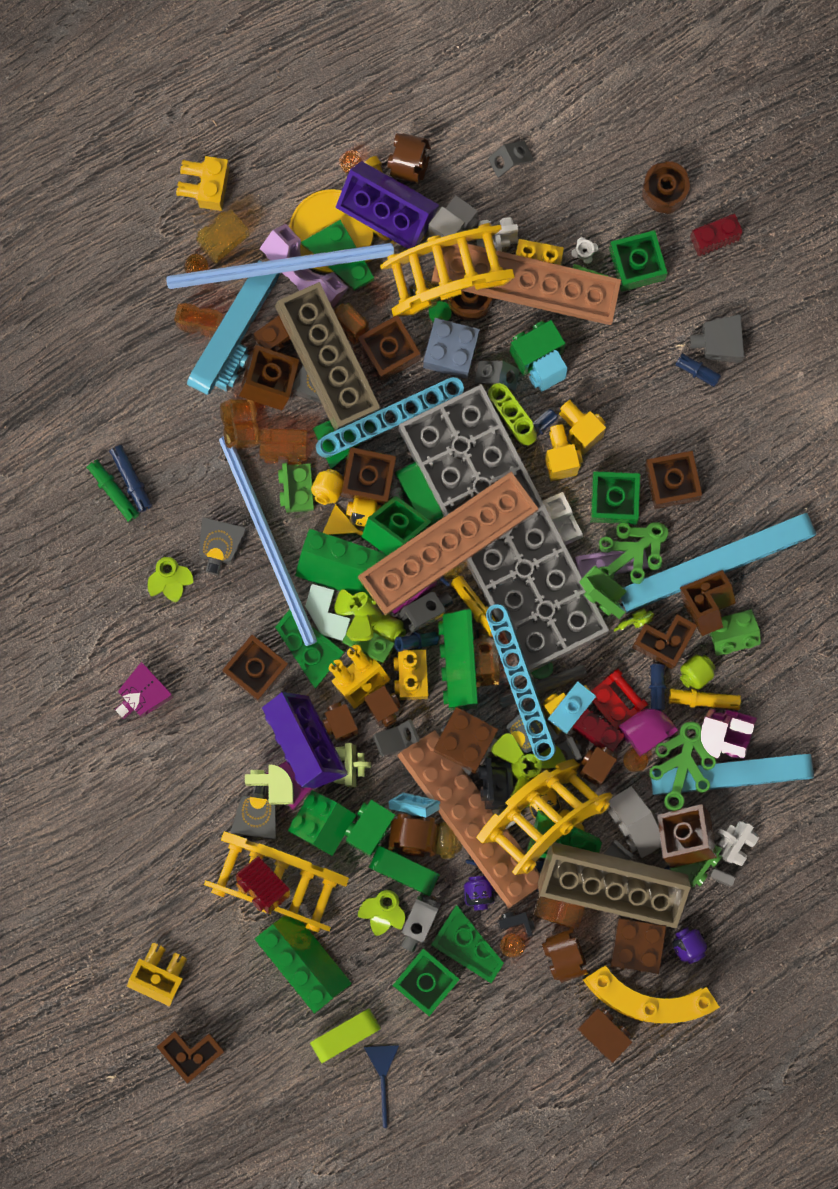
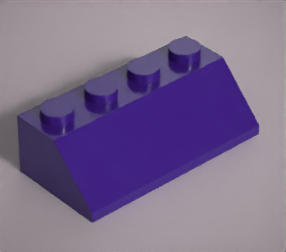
(386, 205)
(304, 740)

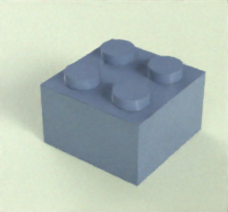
(451, 348)

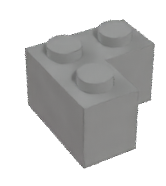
(453, 219)
(635, 822)

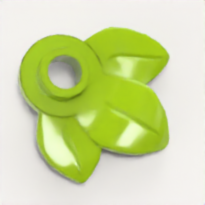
(169, 583)
(639, 619)
(381, 916)

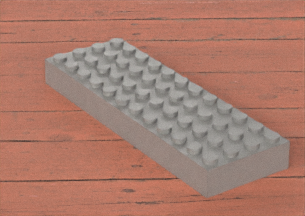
(529, 567)

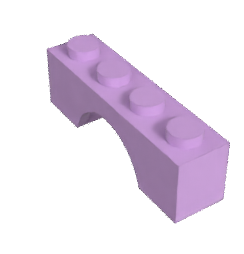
(284, 244)

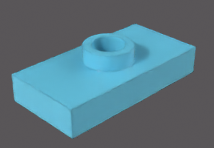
(571, 707)
(414, 805)

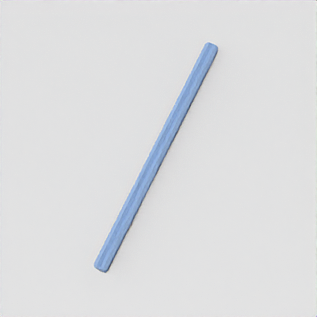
(280, 266)
(269, 544)

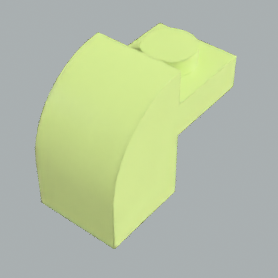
(279, 783)

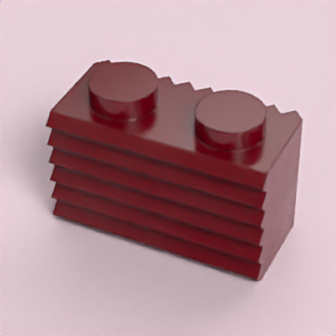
(716, 234)
(597, 731)
(262, 885)

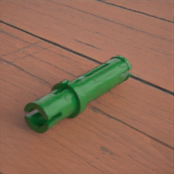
(108, 484)

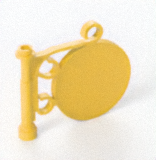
(319, 212)

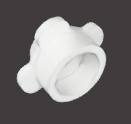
(582, 244)

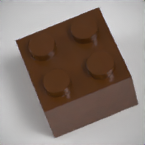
(389, 348)
(268, 377)
(367, 475)
(673, 480)
(255, 668)
(465, 740)
(686, 836)
(637, 946)

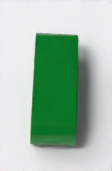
(419, 493)
(404, 871)

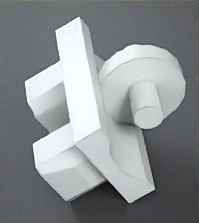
(504, 237)
(733, 840)

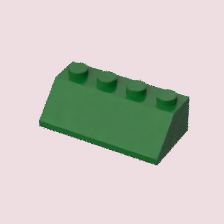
(335, 562)
(459, 660)
(303, 962)

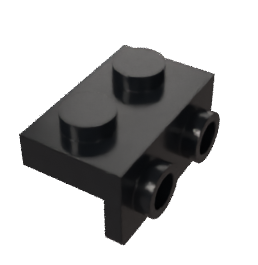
(496, 783)
(512, 920)

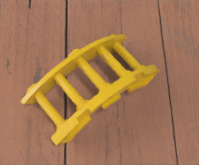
(447, 288)
(530, 794)
(282, 862)
(645, 1008)

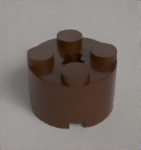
(409, 158)
(668, 199)
(470, 308)
(413, 836)
(565, 956)

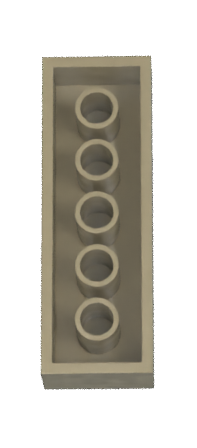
(327, 356)
(613, 885)

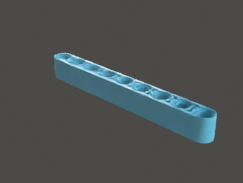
(724, 558)

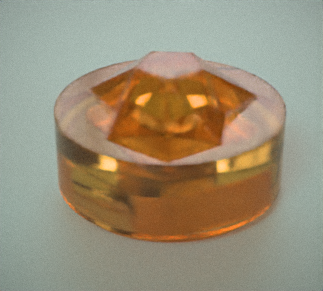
(349, 160)
(195, 263)
(634, 762)
(512, 945)

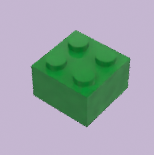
(638, 260)
(535, 345)
(615, 497)
(394, 525)
(321, 822)
(370, 828)
(426, 982)

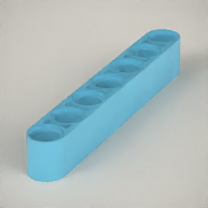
(231, 332)
(378, 418)
(521, 694)
(741, 774)

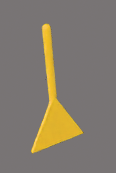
(339, 524)

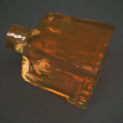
(486, 659)

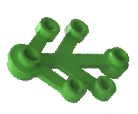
(635, 549)
(683, 761)

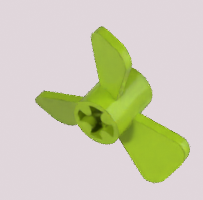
(365, 612)
(509, 750)

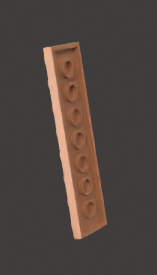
(540, 284)
(448, 543)
(467, 816)

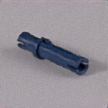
(134, 486)

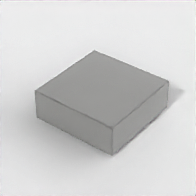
(721, 877)

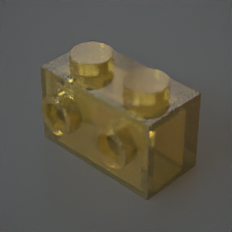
(222, 236)

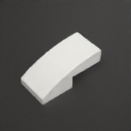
(563, 518)

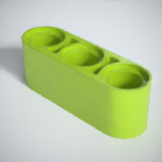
(508, 405)
(345, 1035)

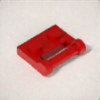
(611, 705)

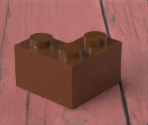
(705, 599)
(665, 647)
(190, 1061)

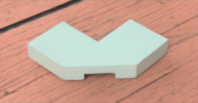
(318, 605)

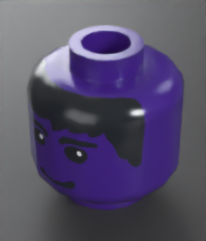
(479, 893)
(689, 945)

